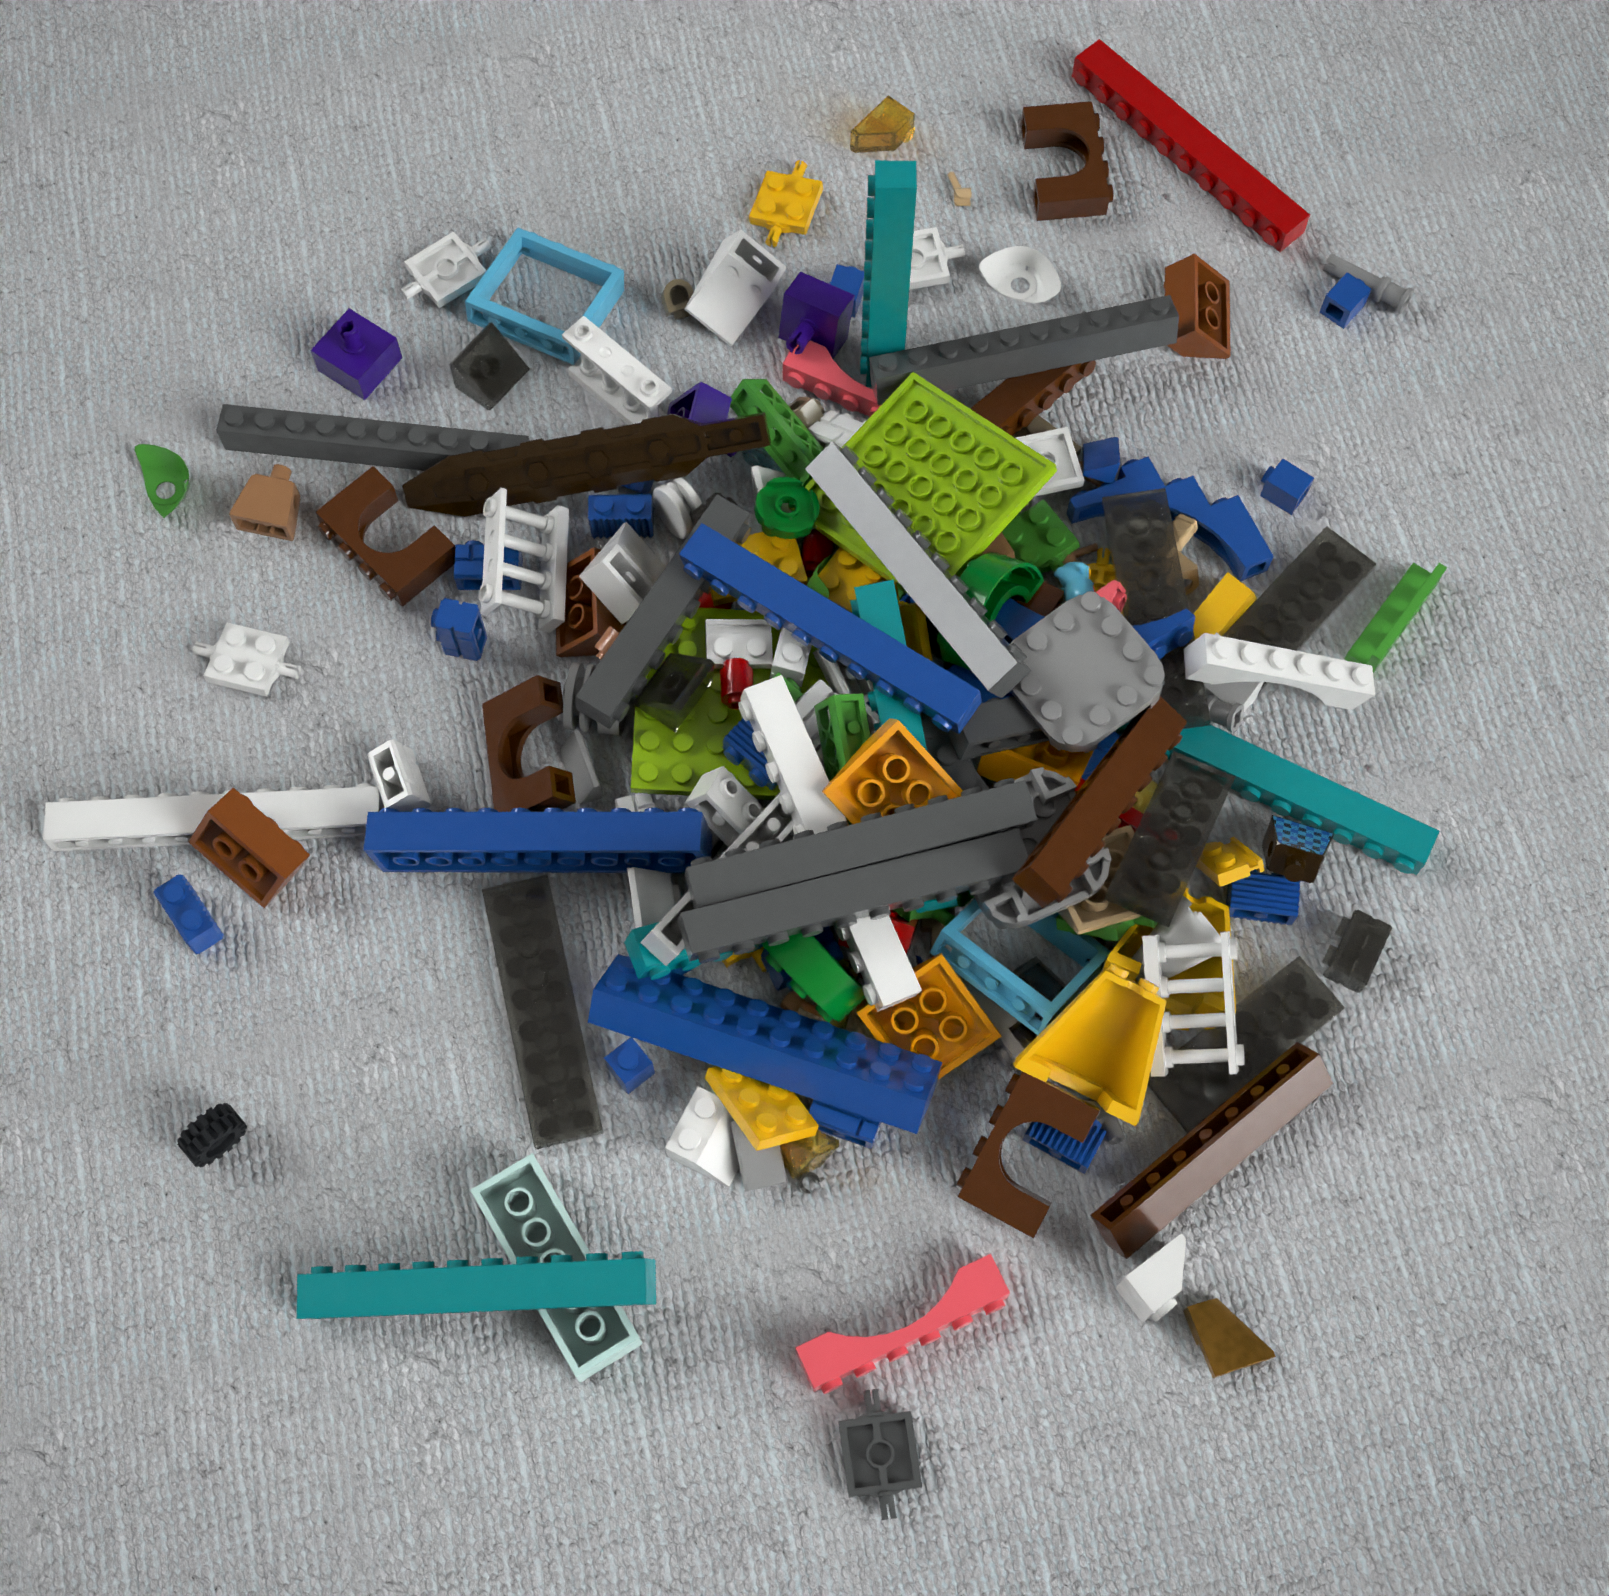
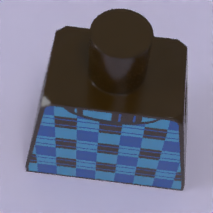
(1295, 849)

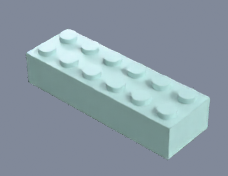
(535, 1223)

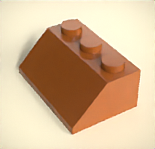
(1203, 308)
(584, 613)
(248, 847)

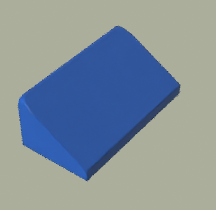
(1101, 459)

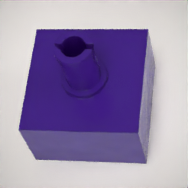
(816, 314)
(356, 354)
(702, 405)

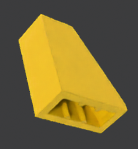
(1223, 607)

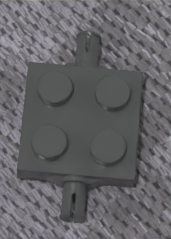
(880, 1454)

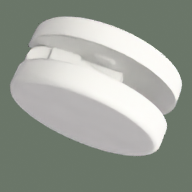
(675, 506)

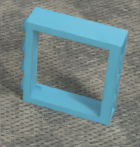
(529, 330)
(1006, 987)

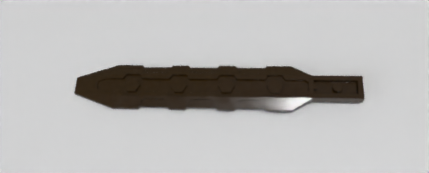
(581, 463)

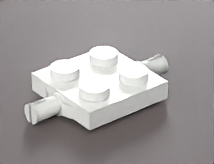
(931, 259)
(445, 269)
(246, 659)

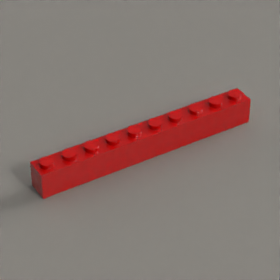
(1190, 145)

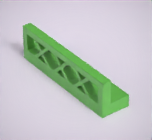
(786, 447)
(1395, 615)
(846, 729)

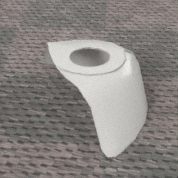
(1010, 263)

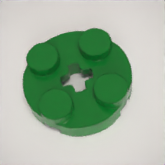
(780, 523)

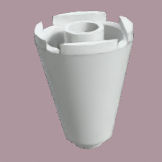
(1185, 928)

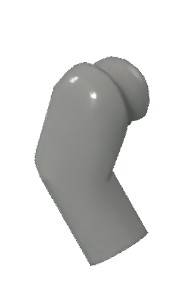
(1109, 1124)

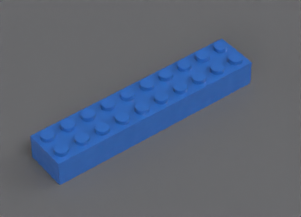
(536, 840)
(767, 1044)

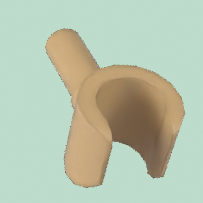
(961, 195)

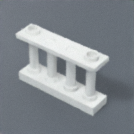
(614, 374)
(551, 553)
(1157, 953)

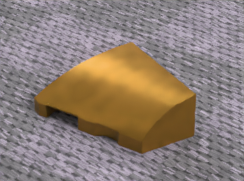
(1224, 1338)

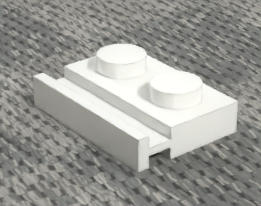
(739, 639)

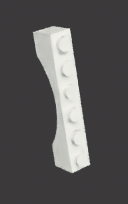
(1226, 660)

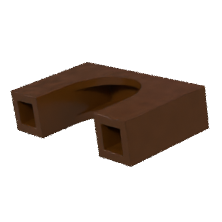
(1076, 129)
(399, 573)
(507, 725)
(988, 1183)

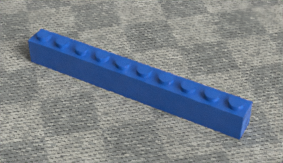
(831, 629)

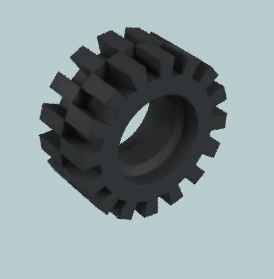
(212, 1135)

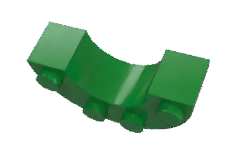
(993, 581)
(816, 975)

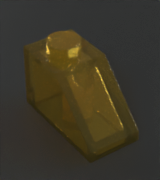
(883, 128)

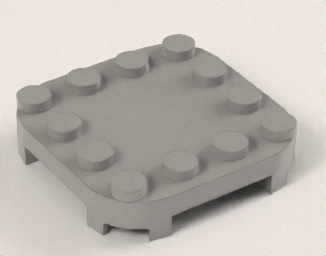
(1086, 673)
(1011, 904)

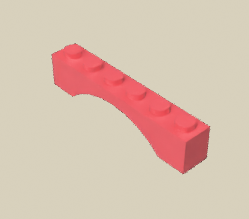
(821, 375)
(836, 1356)

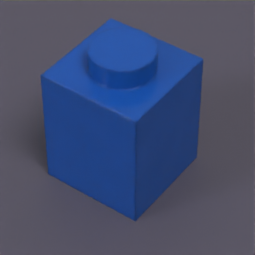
(850, 280)
(1345, 300)
(1286, 485)
(629, 1065)

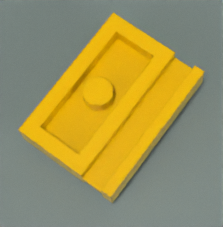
(1228, 862)

